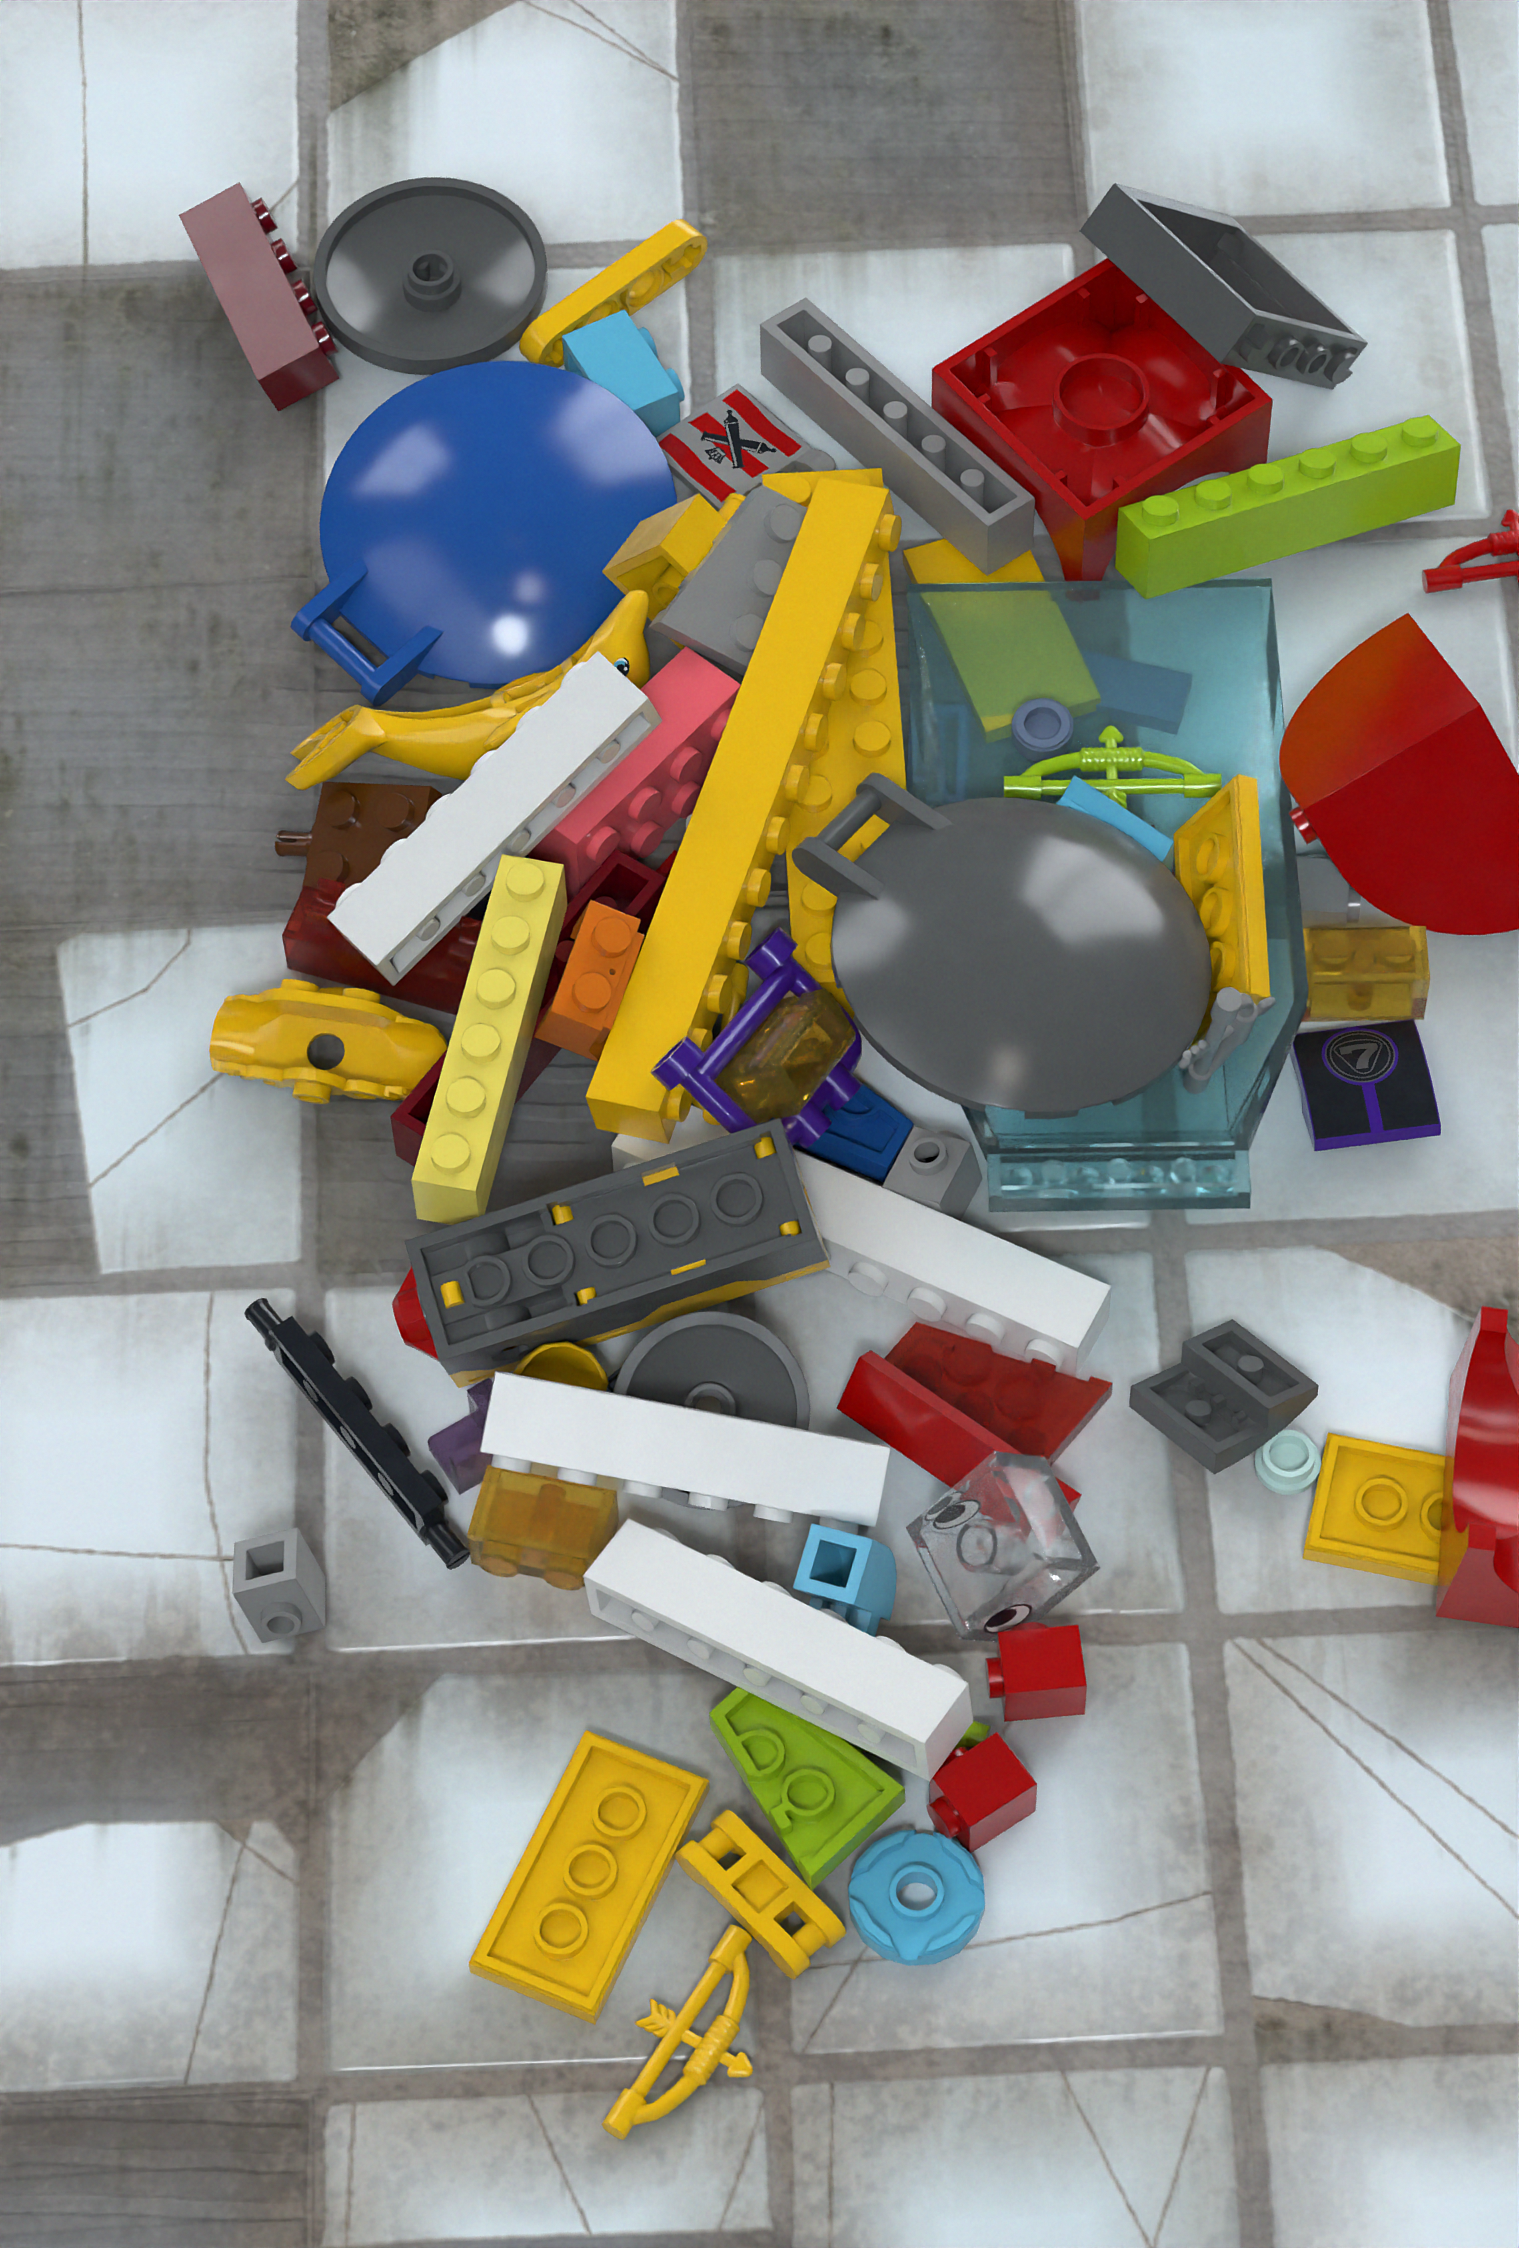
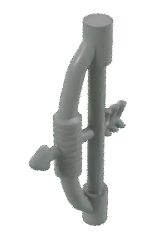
(1231, 1024)

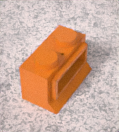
(592, 981)

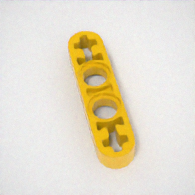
(623, 285)

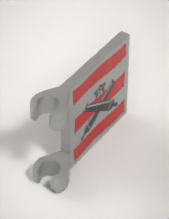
(731, 446)

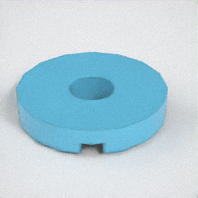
(908, 1934)

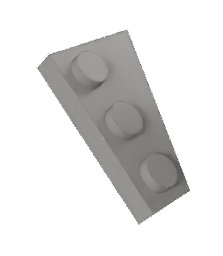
(733, 587)

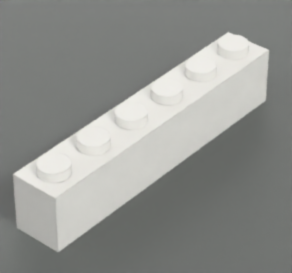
(501, 809)
(683, 1450)
(780, 1648)

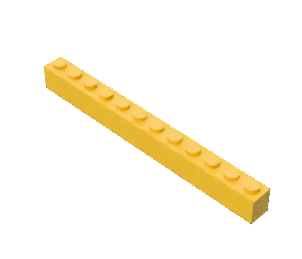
(745, 805)

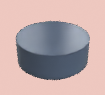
(1042, 729)

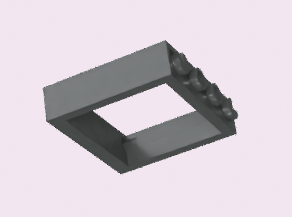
(1223, 287)

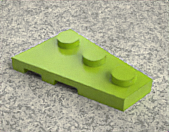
(805, 1780)

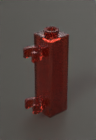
(320, 950)

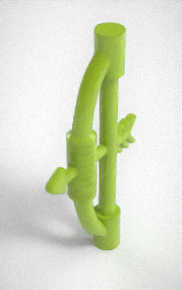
(1113, 759)

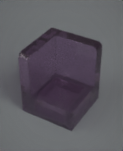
(459, 1444)

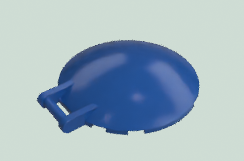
(480, 525)

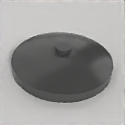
(430, 275)

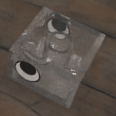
(1002, 1546)

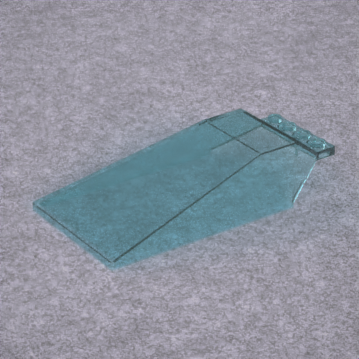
(1180, 680)

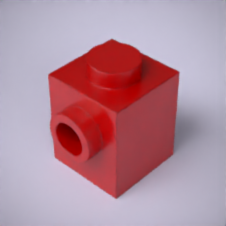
(1038, 1672)
(980, 1793)

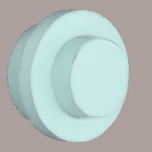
(1288, 1463)

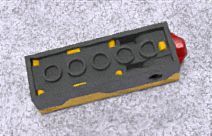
(611, 1254)

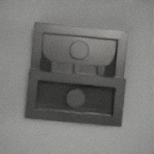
(1223, 1396)

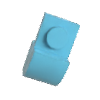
(848, 1576)

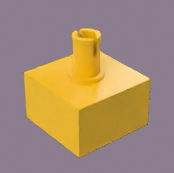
(668, 548)

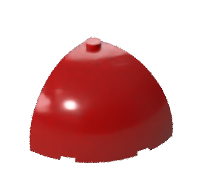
(1408, 786)

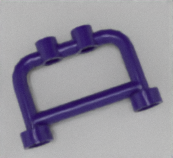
(697, 1069)

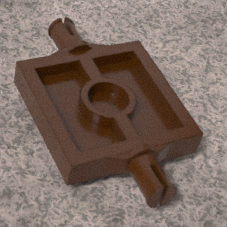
(356, 828)

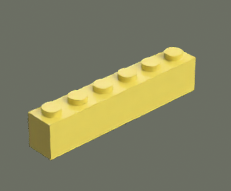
(490, 1041)

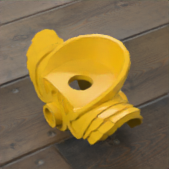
(272, 1033)

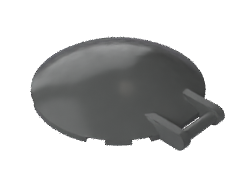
(1011, 950)

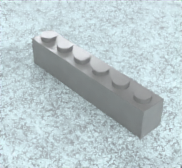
(896, 430)

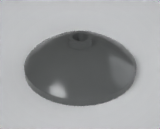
(718, 1358)

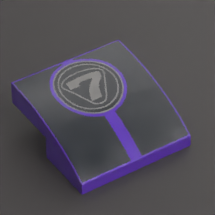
(1365, 1085)

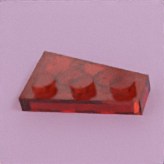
(1013, 1399)

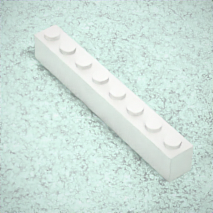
(930, 1260)

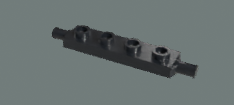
(347, 1411)

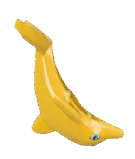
(458, 736)

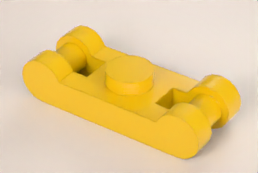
(761, 1893)

